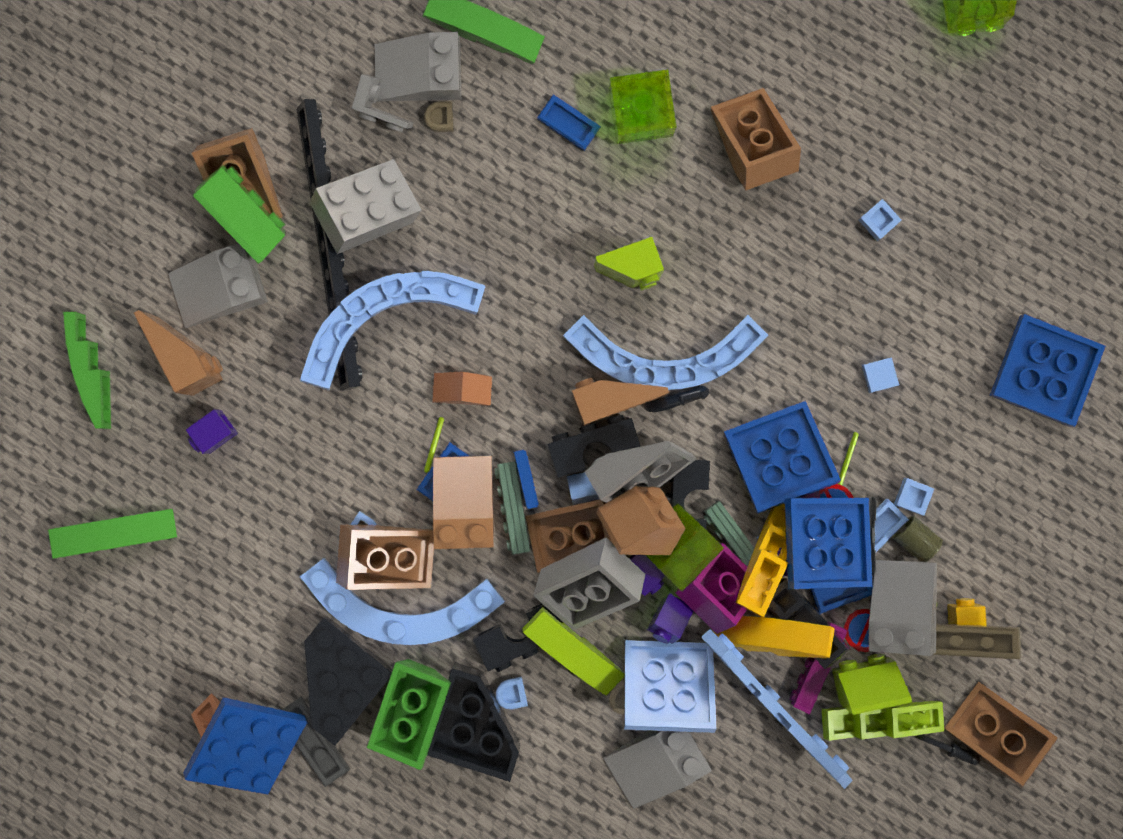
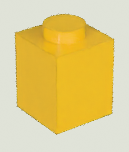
(966, 612)

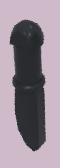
(677, 399)
(953, 750)

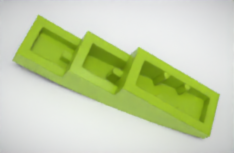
(573, 652)
(894, 721)

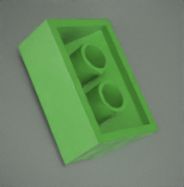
(240, 212)
(409, 713)

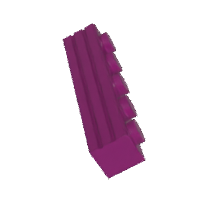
(812, 680)

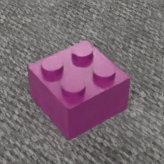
(715, 591)

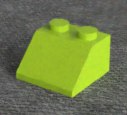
(632, 264)
(870, 684)

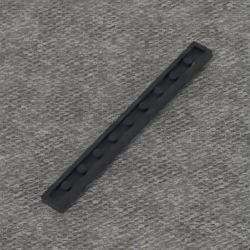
(331, 263)

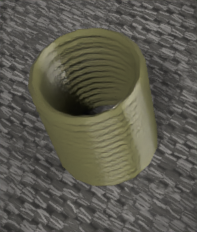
(919, 540)

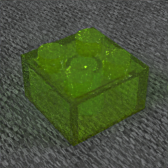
(642, 106)

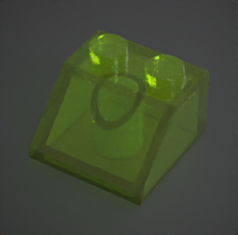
(969, 15)
(690, 555)

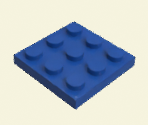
(1047, 370)
(781, 457)
(828, 543)
(244, 746)

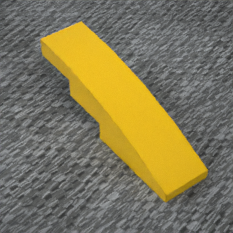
(765, 565)
(781, 637)

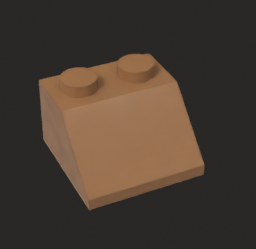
(641, 522)

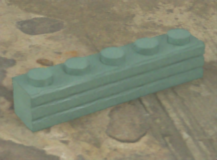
(512, 508)
(729, 531)

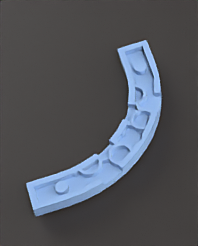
(377, 297)
(671, 374)
(396, 627)
(768, 697)

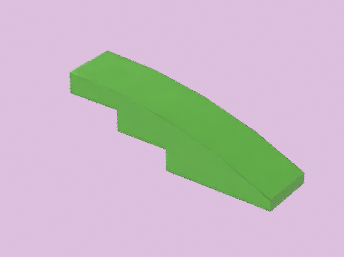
(485, 26)
(91, 382)
(112, 533)

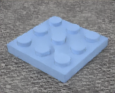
(669, 687)

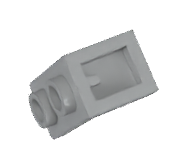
(368, 93)

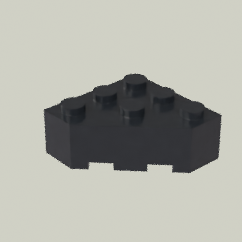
(340, 678)
(474, 727)

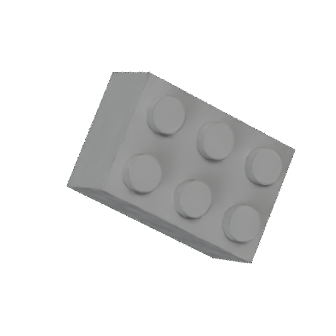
(365, 206)
(589, 584)

